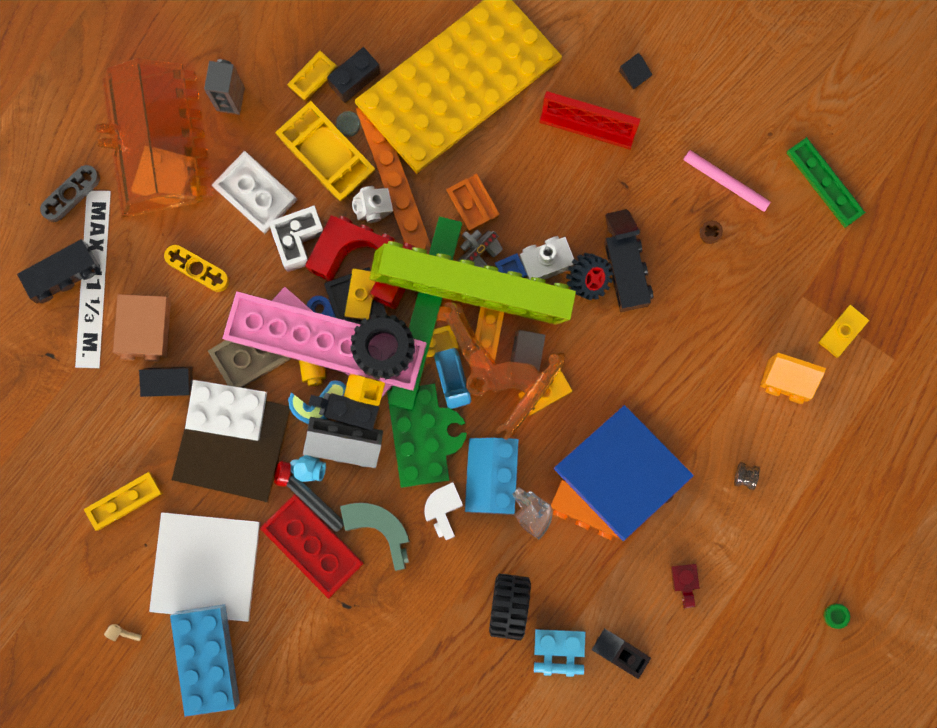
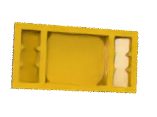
(325, 151)

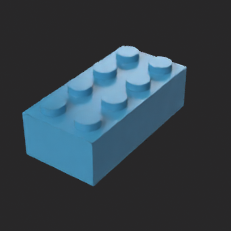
(205, 660)

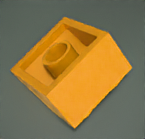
(791, 378)

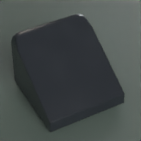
(635, 71)

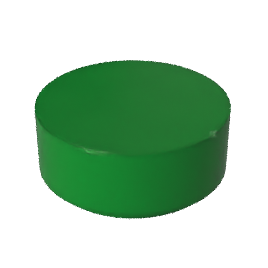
(836, 616)

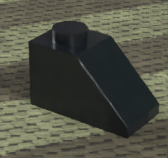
(621, 653)

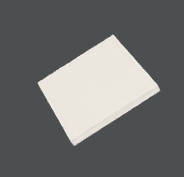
(204, 564)

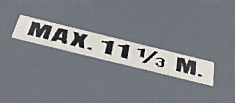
(92, 289)

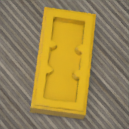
(312, 76)
(359, 298)
(843, 331)
(557, 390)

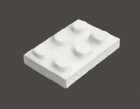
(226, 410)

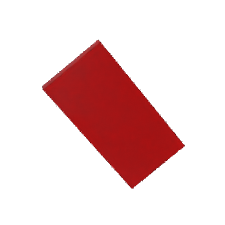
(312, 546)

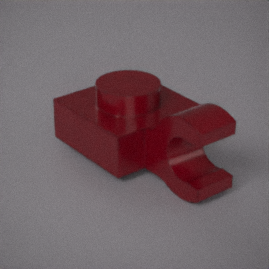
(685, 580)

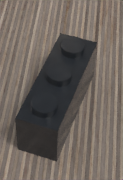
(59, 272)
(628, 273)

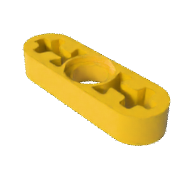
(194, 258)

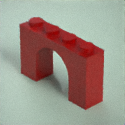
(341, 238)

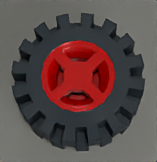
(598, 272)

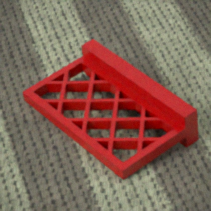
(589, 120)

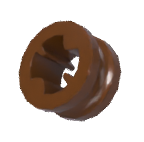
(710, 224)

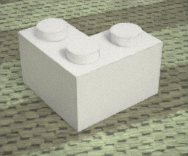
(290, 234)

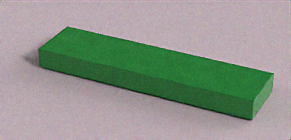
(825, 182)

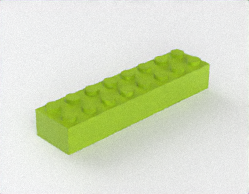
(472, 284)

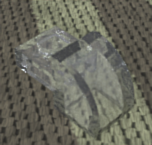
(534, 514)

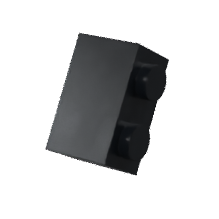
(354, 74)

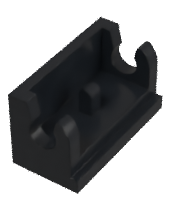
(165, 381)

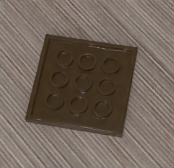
(231, 462)

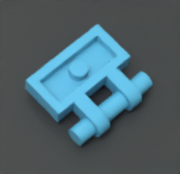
(559, 643)

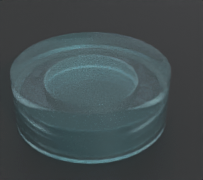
(348, 123)

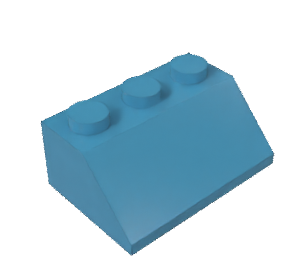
(491, 475)

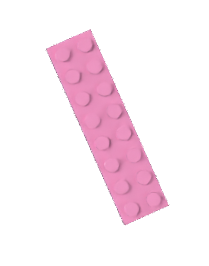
(311, 337)

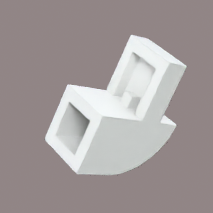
(438, 505)

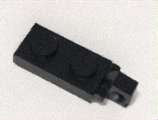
(346, 410)

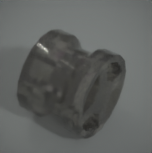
(746, 476)

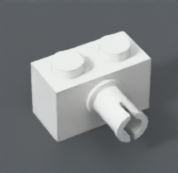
(547, 259)

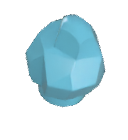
(308, 468)

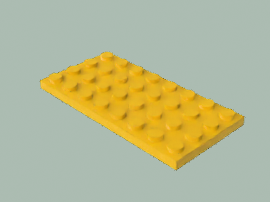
(457, 81)

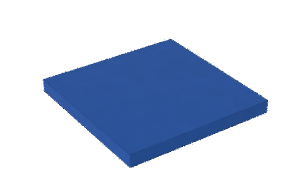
(623, 472)

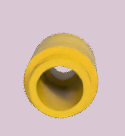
(312, 373)

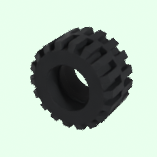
(373, 327)
(510, 606)

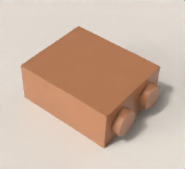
(142, 327)

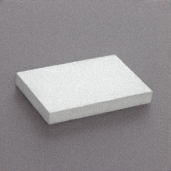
(254, 191)

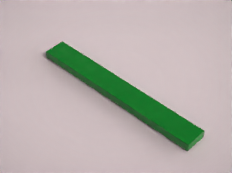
(428, 307)

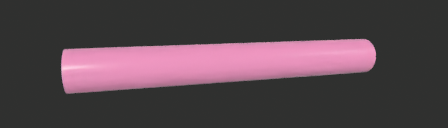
(727, 180)

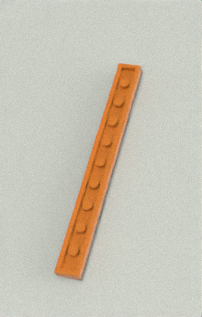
(401, 197)

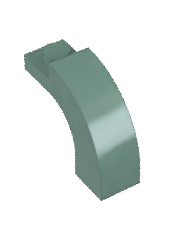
(373, 516)

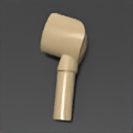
(115, 630)

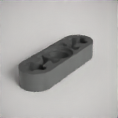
(69, 183)

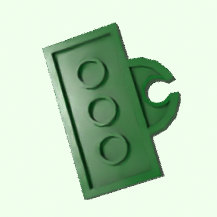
(423, 438)

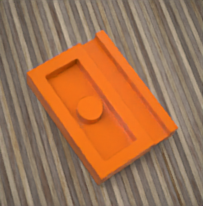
(472, 202)

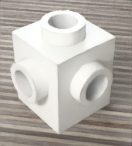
(372, 204)

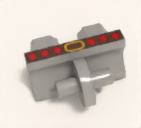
(486, 242)

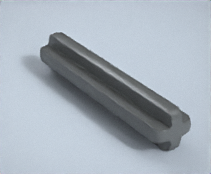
(315, 503)

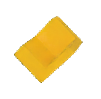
(364, 389)

